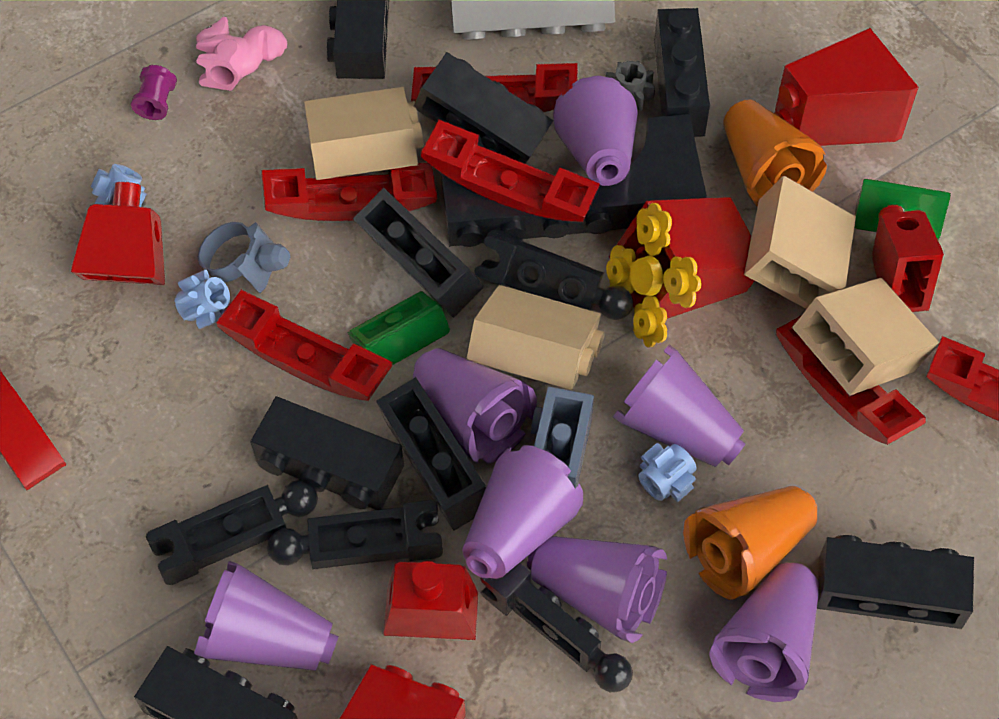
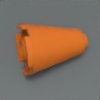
(771, 149)
(747, 537)

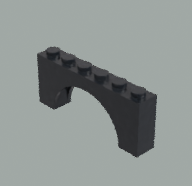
(662, 171)

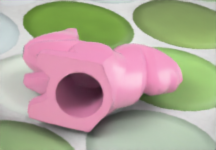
(233, 57)

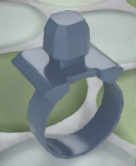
(255, 265)

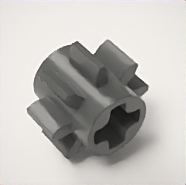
(636, 80)

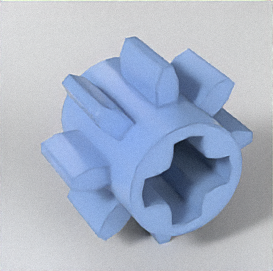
(104, 183)
(202, 299)
(667, 472)

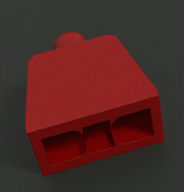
(121, 241)
(910, 242)
(431, 601)

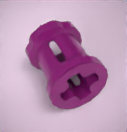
(153, 93)

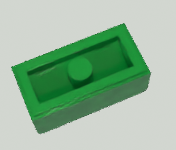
(880, 194)
(402, 328)

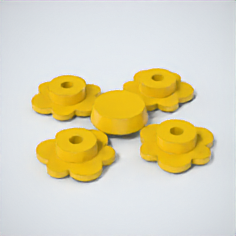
(646, 275)

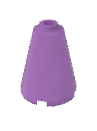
(598, 127)
(476, 402)
(681, 410)
(520, 510)
(603, 580)
(263, 625)
(771, 636)

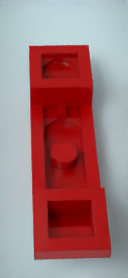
(537, 89)
(505, 180)
(342, 198)
(300, 351)
(963, 376)
(872, 411)
(24, 441)

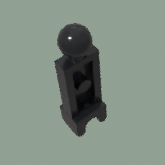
(550, 276)
(227, 529)
(362, 537)
(570, 635)

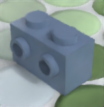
(564, 427)

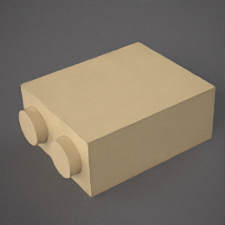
(363, 133)
(799, 243)
(865, 335)
(535, 337)

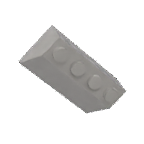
(514, 16)

